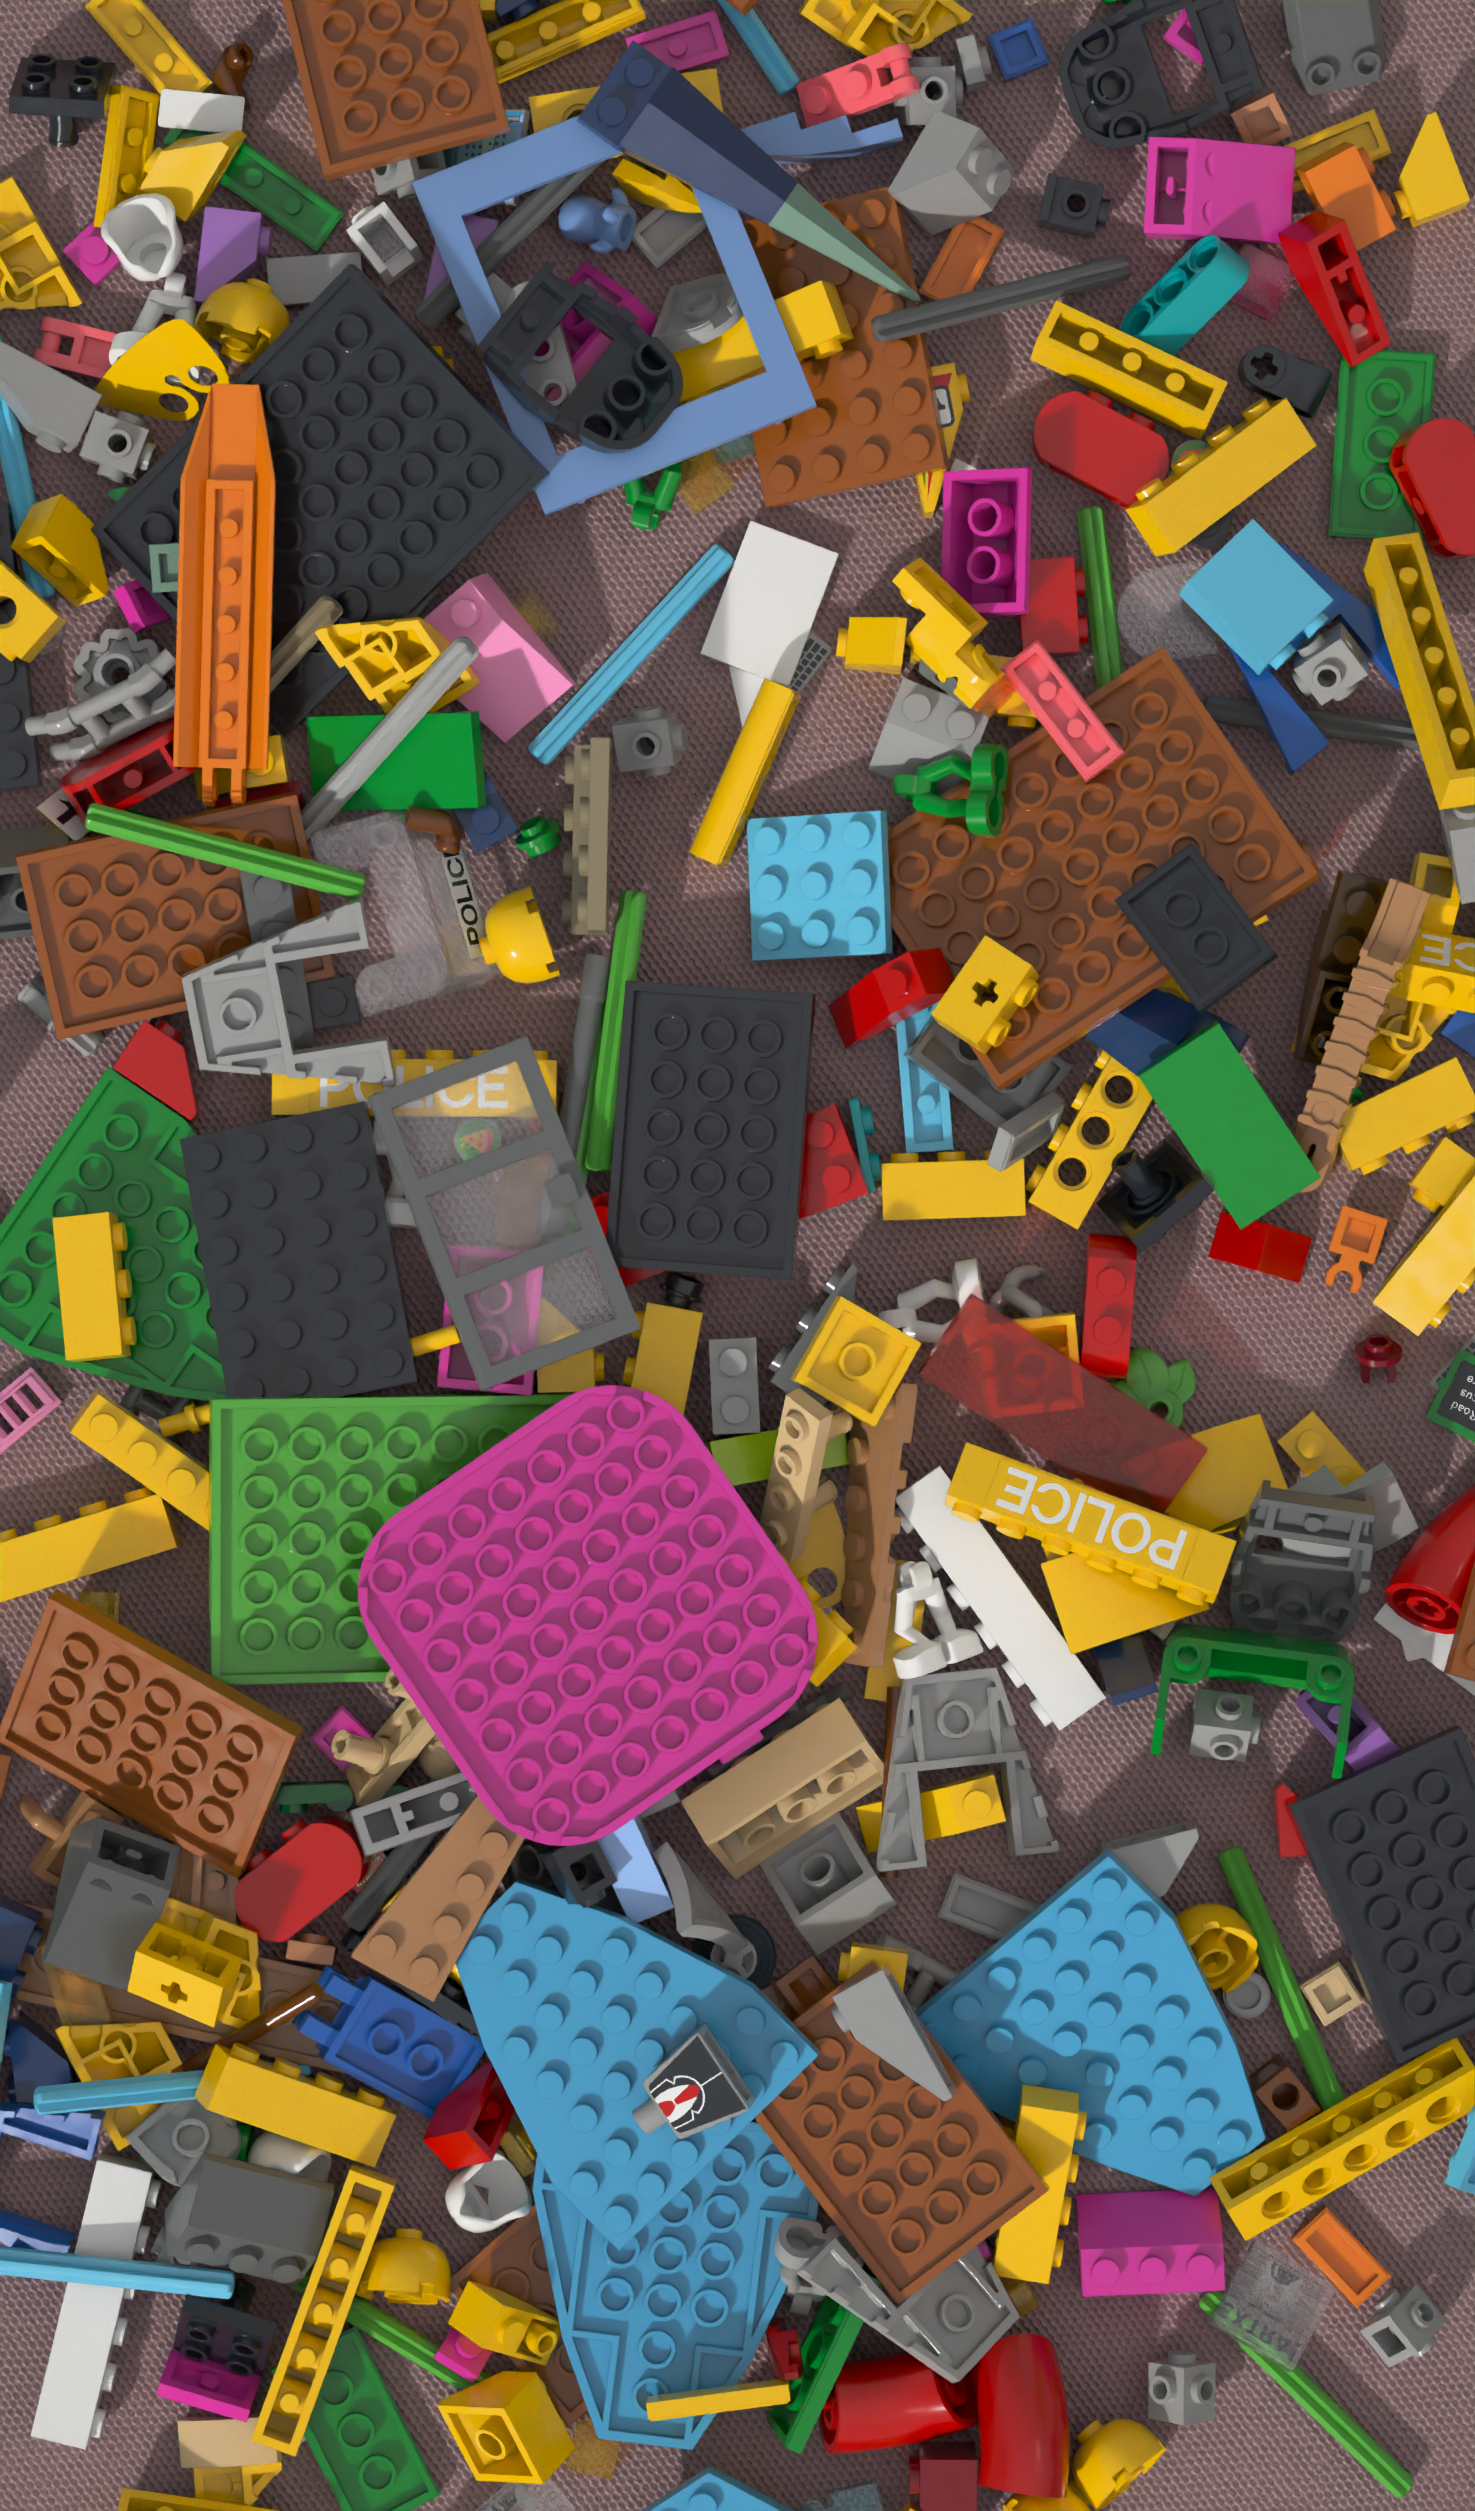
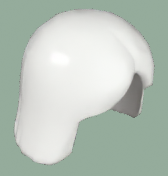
(144, 236)
(290, 2156)
(507, 2196)

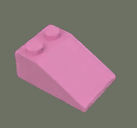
(513, 663)

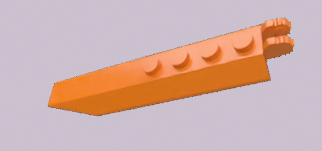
(225, 593)

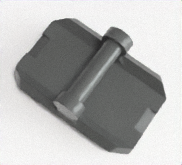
(1334, 43)

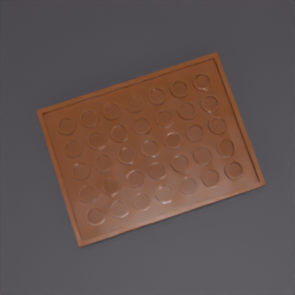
(1079, 846)

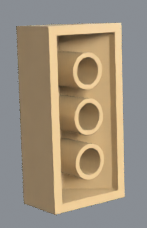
(785, 1788)

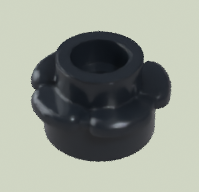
(682, 1290)

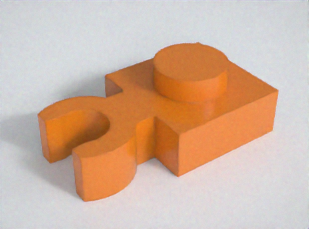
(1356, 1239)

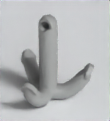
(1012, 1295)

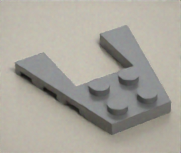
(243, 1016)
(952, 1724)
(941, 2324)

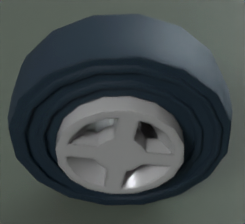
(753, 1962)

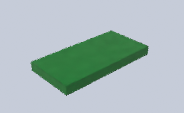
(1372, 410)
(430, 768)
(1228, 1124)
(823, 2357)
(363, 2436)

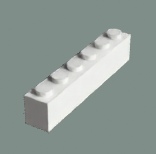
(1001, 1602)
(90, 2313)

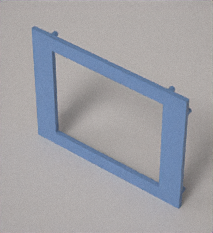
(692, 426)

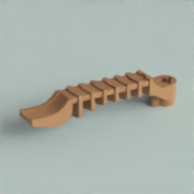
(1355, 1027)

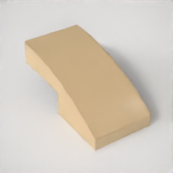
(221, 2443)

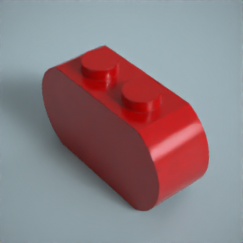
(1099, 446)
(1438, 481)
(125, 771)
(1107, 1305)
(300, 1877)

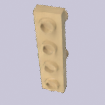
(795, 1475)
(382, 1759)

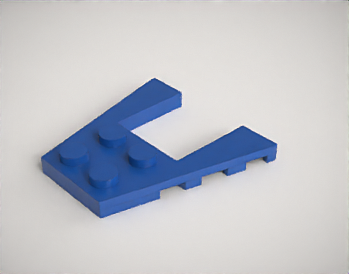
(1284, 719)
(67, 2132)

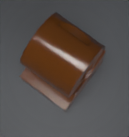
(1283, 2093)

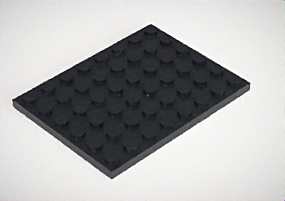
(377, 470)

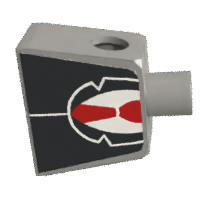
(693, 2088)

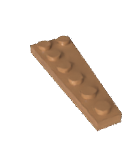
(873, 1523)
(440, 1904)

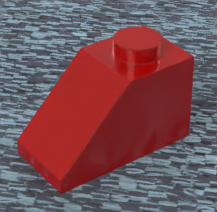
(161, 1067)
(470, 2120)

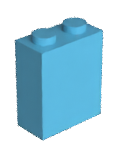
(1257, 598)

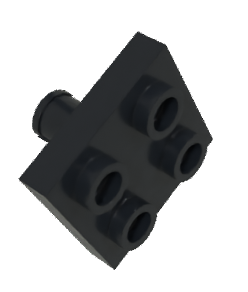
(62, 92)
(1152, 1194)
(225, 2332)

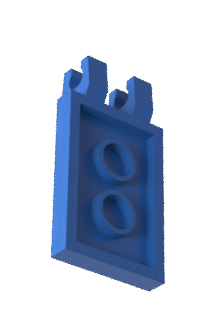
(391, 2041)

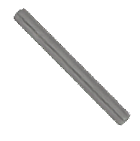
(388, 734)

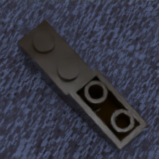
(1333, 957)

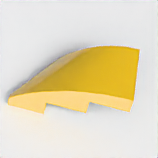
(230, 1938)

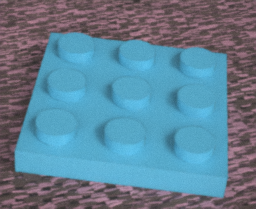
(819, 886)

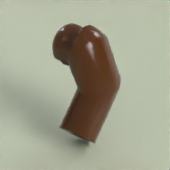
(232, 70)
(437, 823)

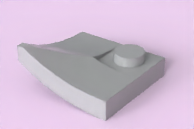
(695, 1906)

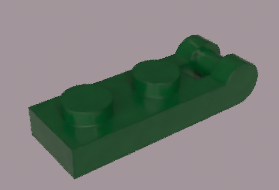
(296, 1795)

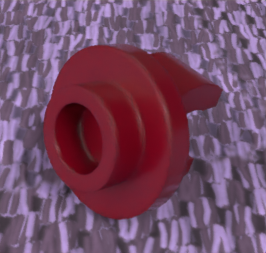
(1378, 1352)

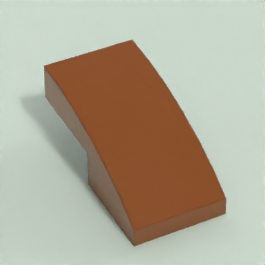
(799, 1988)

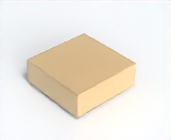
(1331, 1993)

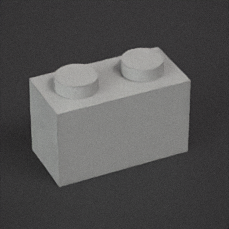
(734, 1385)

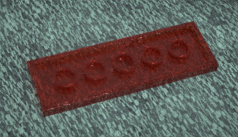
(1061, 1408)

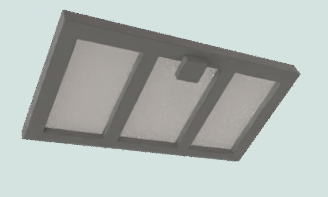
(504, 1213)

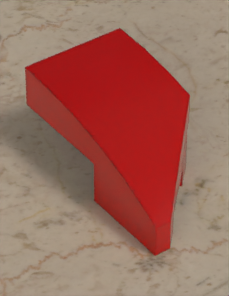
(784, 2350)

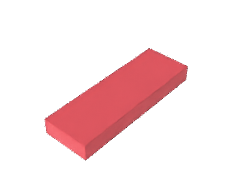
(1062, 711)

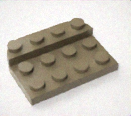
(591, 827)

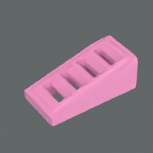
(21, 1428)

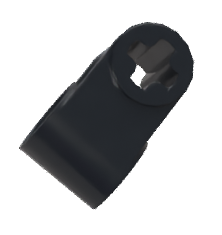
(1292, 378)

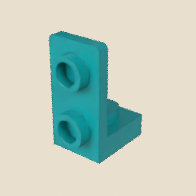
(864, 1126)

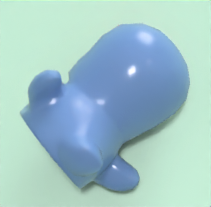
(597, 223)

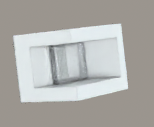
(384, 242)

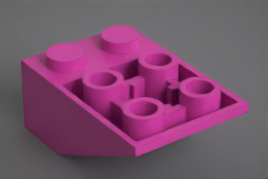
(1218, 190)

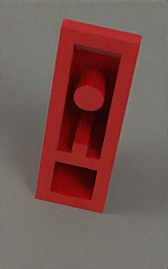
(1335, 284)
(891, 995)

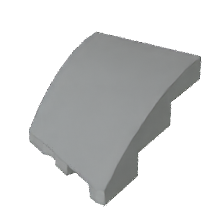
(1391, 1510)

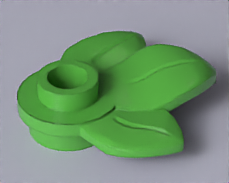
(1155, 1384)

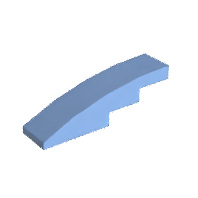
(826, 141)

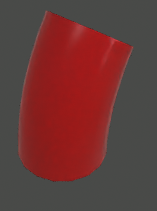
(1436, 1569)
(893, 2405)
(1022, 2417)

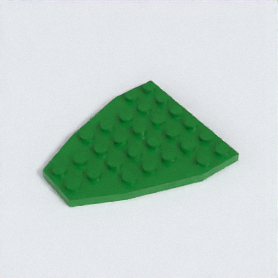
(126, 1161)

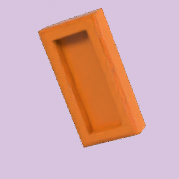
(962, 259)
(1341, 2256)

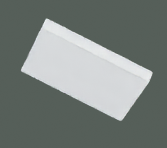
(769, 604)

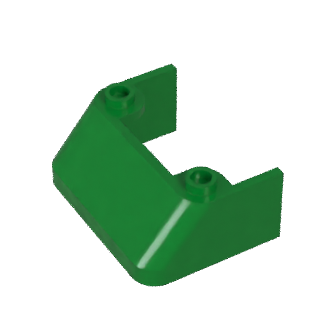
(1259, 1658)

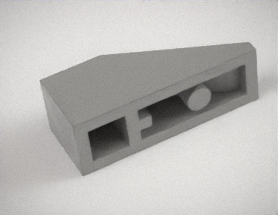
(45, 400)
(411, 1814)
(887, 2025)

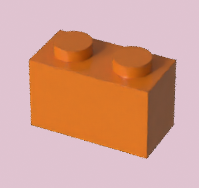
(1342, 187)

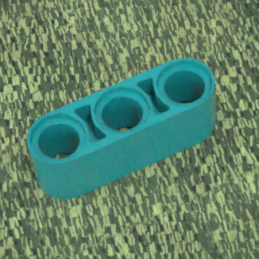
(1187, 295)

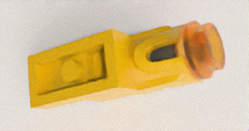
(946, 638)

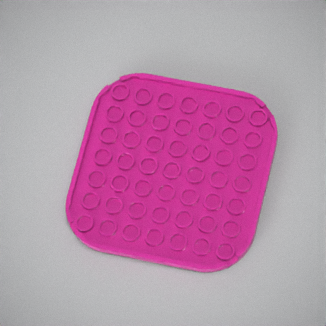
(587, 1615)

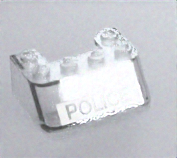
(426, 906)

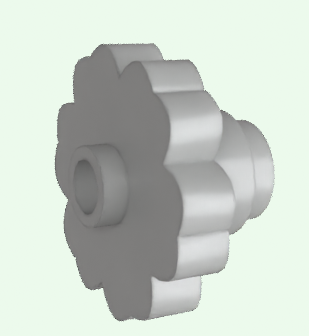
(100, 661)

